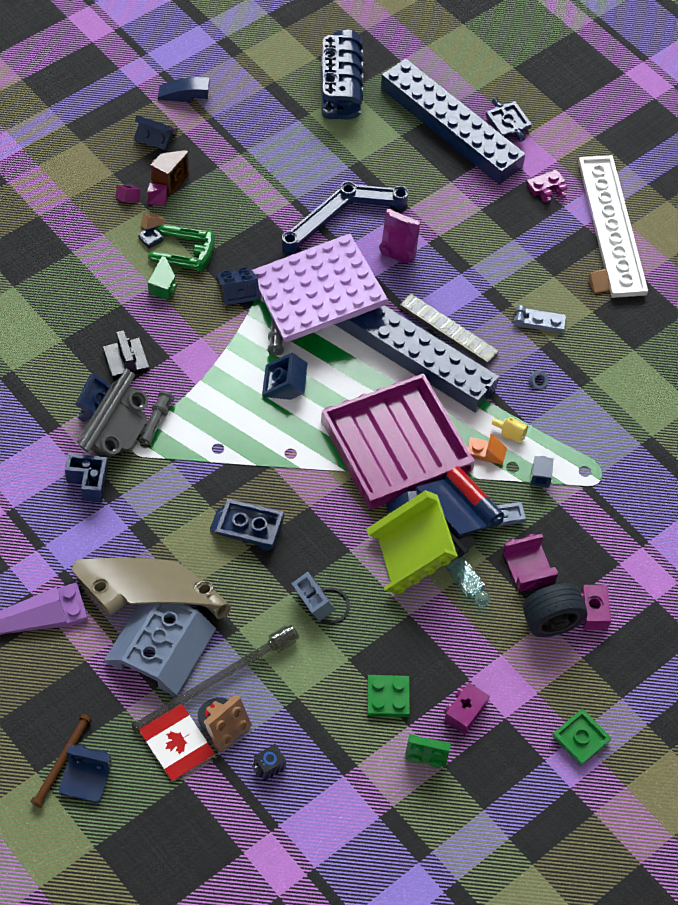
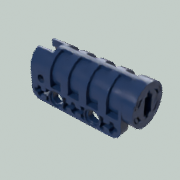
(342, 76)

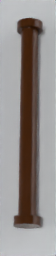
(38, 800)

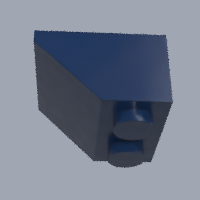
(285, 377)

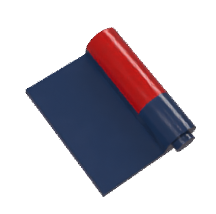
(464, 503)

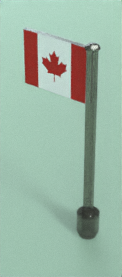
(172, 731)

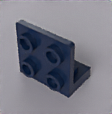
(239, 286)

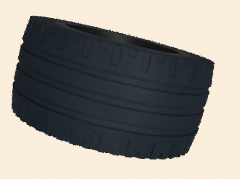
(554, 610)

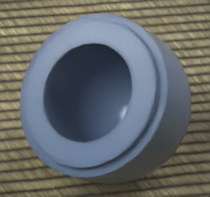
(543, 375)

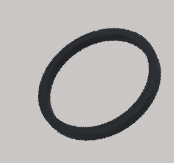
(347, 610)

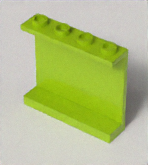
(414, 541)

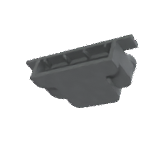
(116, 420)

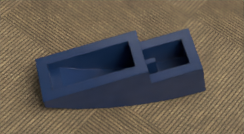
(185, 89)

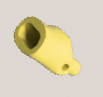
(511, 429)

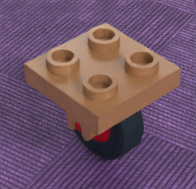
(224, 720)

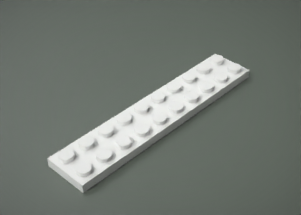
(612, 226)

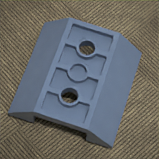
(175, 644)

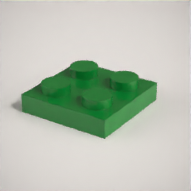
(388, 696)
(581, 737)
(427, 751)

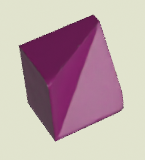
(127, 193)
(157, 194)

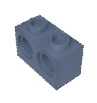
(313, 596)

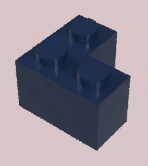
(90, 472)

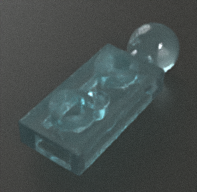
(468, 581)

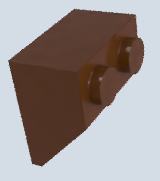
(170, 169)

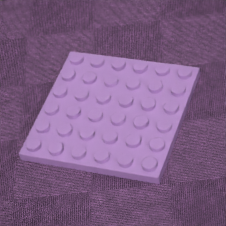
(319, 288)

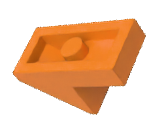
(488, 451)

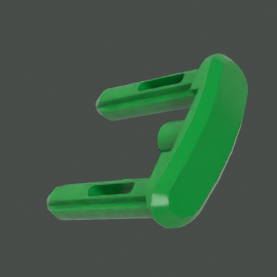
(204, 251)

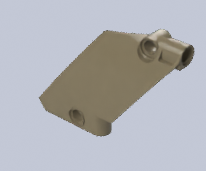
(145, 581)

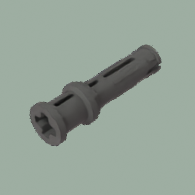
(275, 340)
(159, 410)

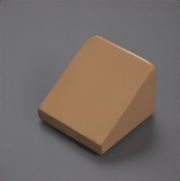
(151, 220)
(599, 281)

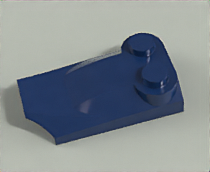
(249, 523)

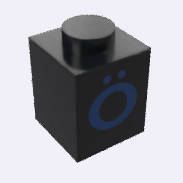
(269, 762)

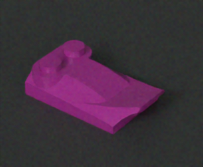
(399, 237)

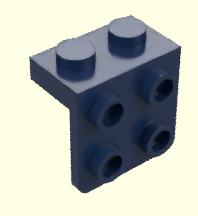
(85, 773)

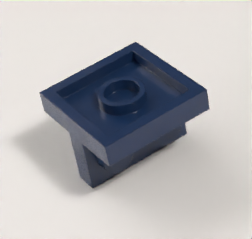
(153, 132)
(91, 396)

